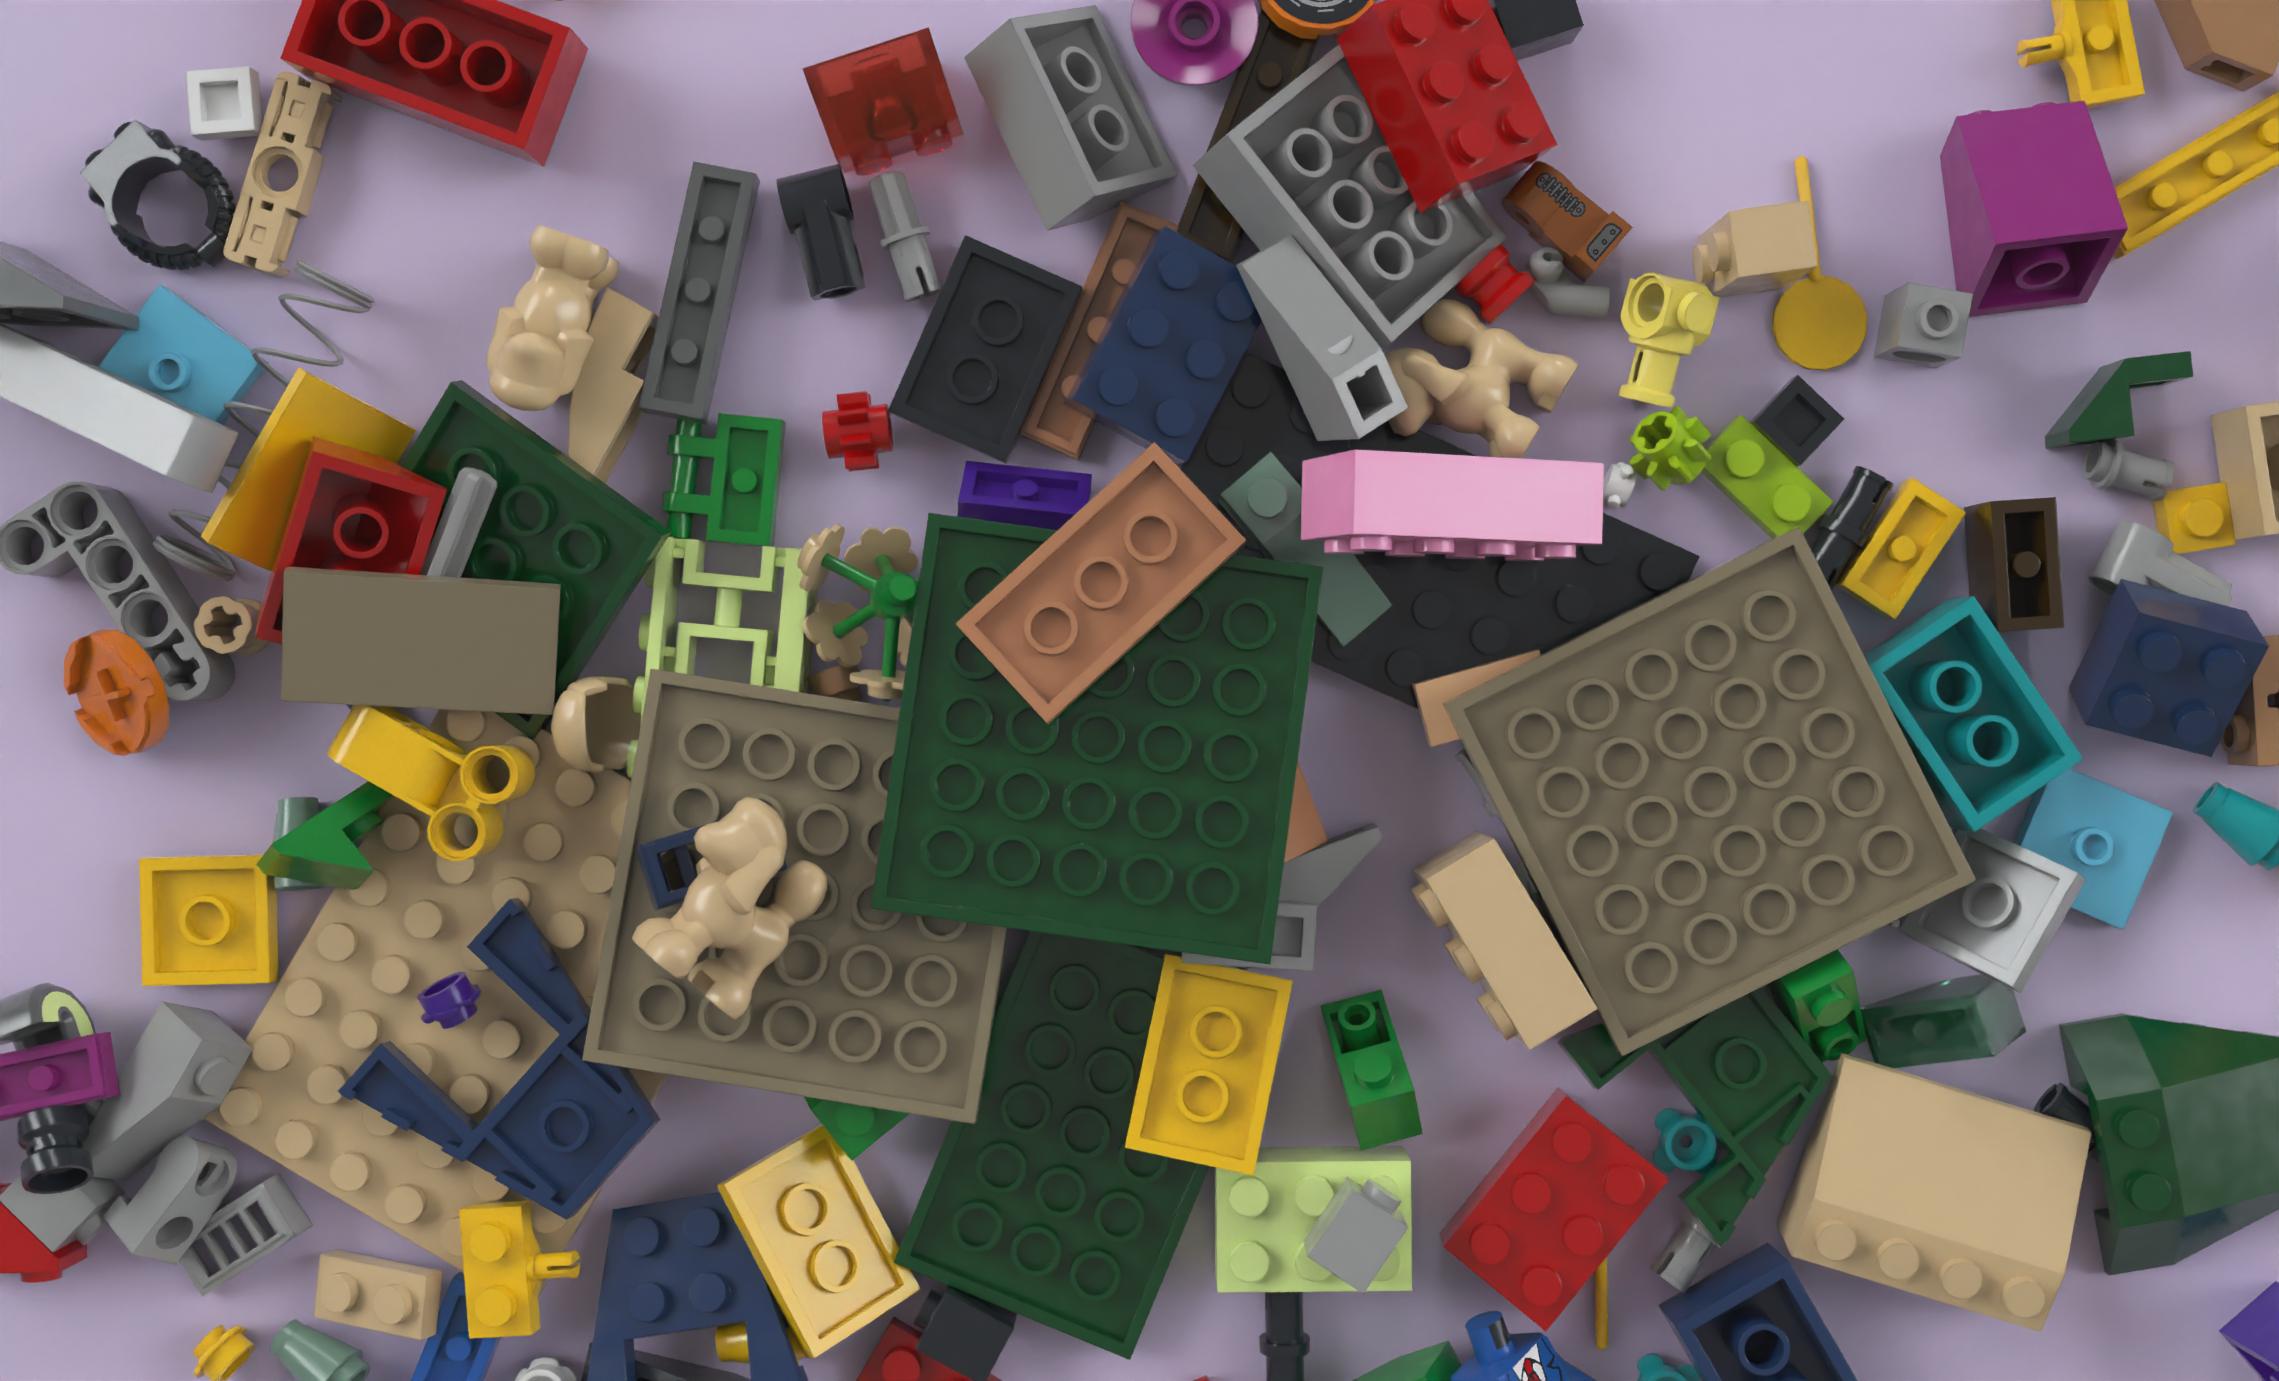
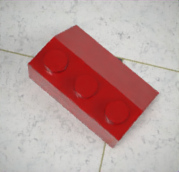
(353, 517)

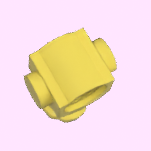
(1663, 322)

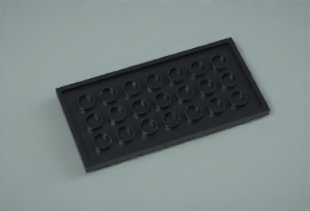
(1442, 608)

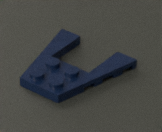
(562, 1120)
(683, 1271)

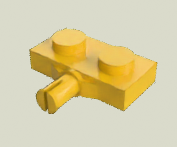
(2093, 49)
(506, 1269)

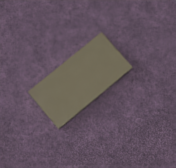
(419, 641)

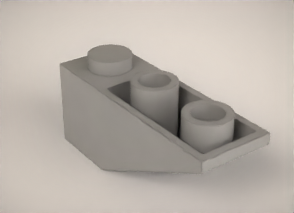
(1321, 344)

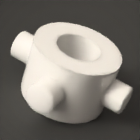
(1618, 485)

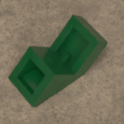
(2104, 404)

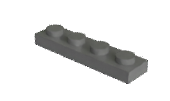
(699, 293)

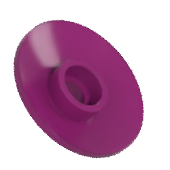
(1188, 60)

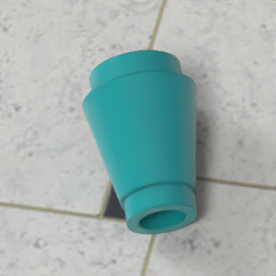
(2242, 823)

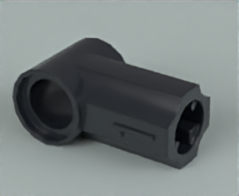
(820, 216)

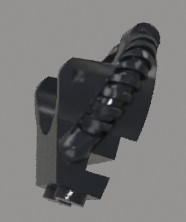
(122, 173)

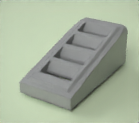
(281, 1212)

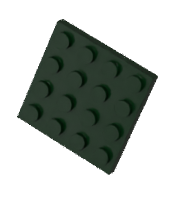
(542, 525)

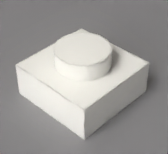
(224, 103)

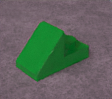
(324, 846)

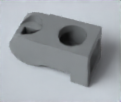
(175, 1199)

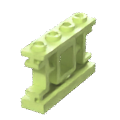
(657, 629)

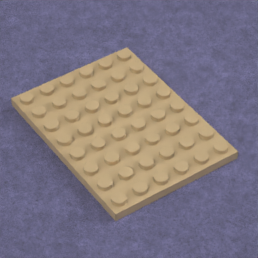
(392, 940)

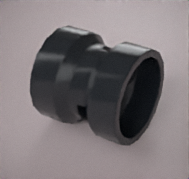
(54, 1149)

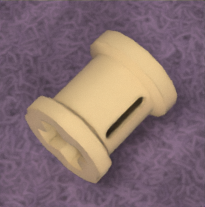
(220, 614)

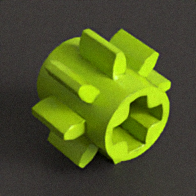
(1669, 448)

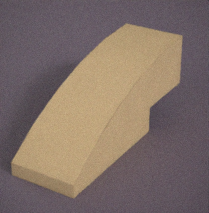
(607, 389)

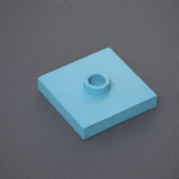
(184, 357)
(2100, 836)

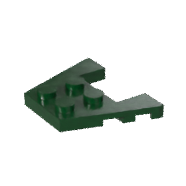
(1742, 1076)

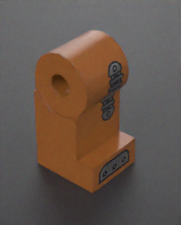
(1564, 219)

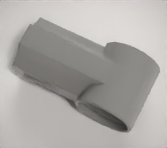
(2148, 559)

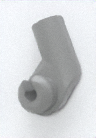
(1559, 293)

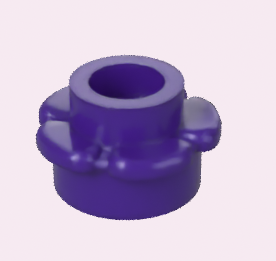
(449, 1000)

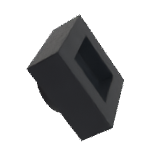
(1797, 420)

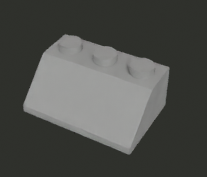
(1069, 114)

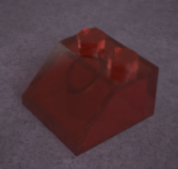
(884, 102)

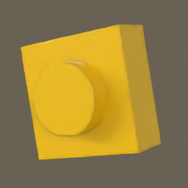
(2196, 518)

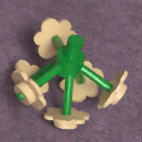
(875, 566)

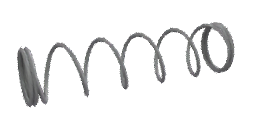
(193, 556)

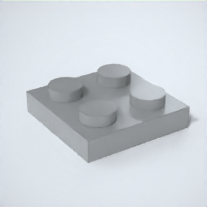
(2004, 916)

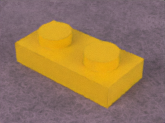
(1900, 549)

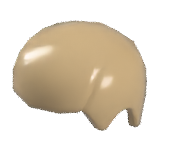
(595, 723)

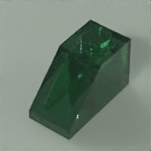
(1943, 1023)

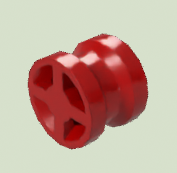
(1494, 284)

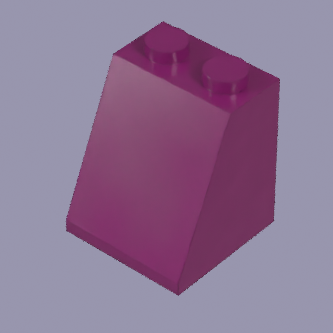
(2029, 207)

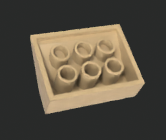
(1937, 1192)

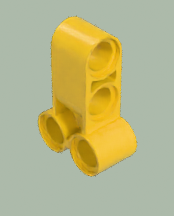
(432, 775)

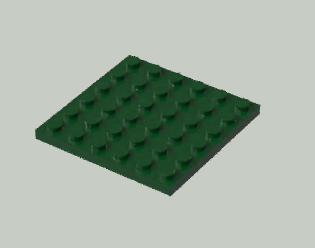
(1142, 805)

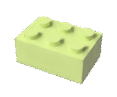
(1271, 1213)

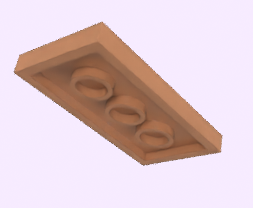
(1101, 583)

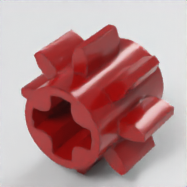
(857, 431)

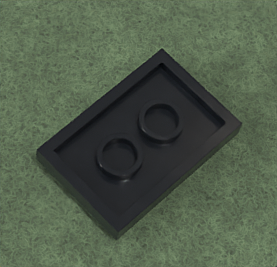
(985, 349)

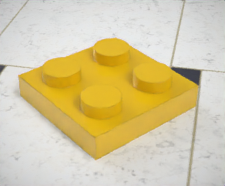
(207, 921)

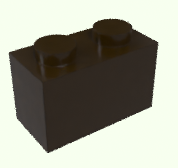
(2015, 563)

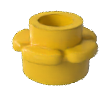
(222, 1353)

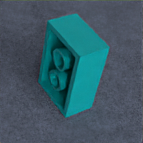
(1969, 713)

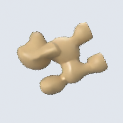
(545, 333)
(1477, 395)
(721, 910)

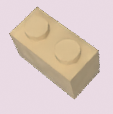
(1756, 249)

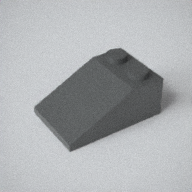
(46, 296)

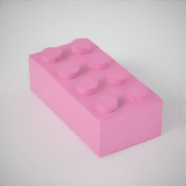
(1451, 505)

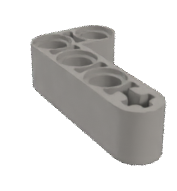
(128, 602)

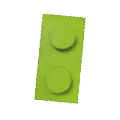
(1763, 480)

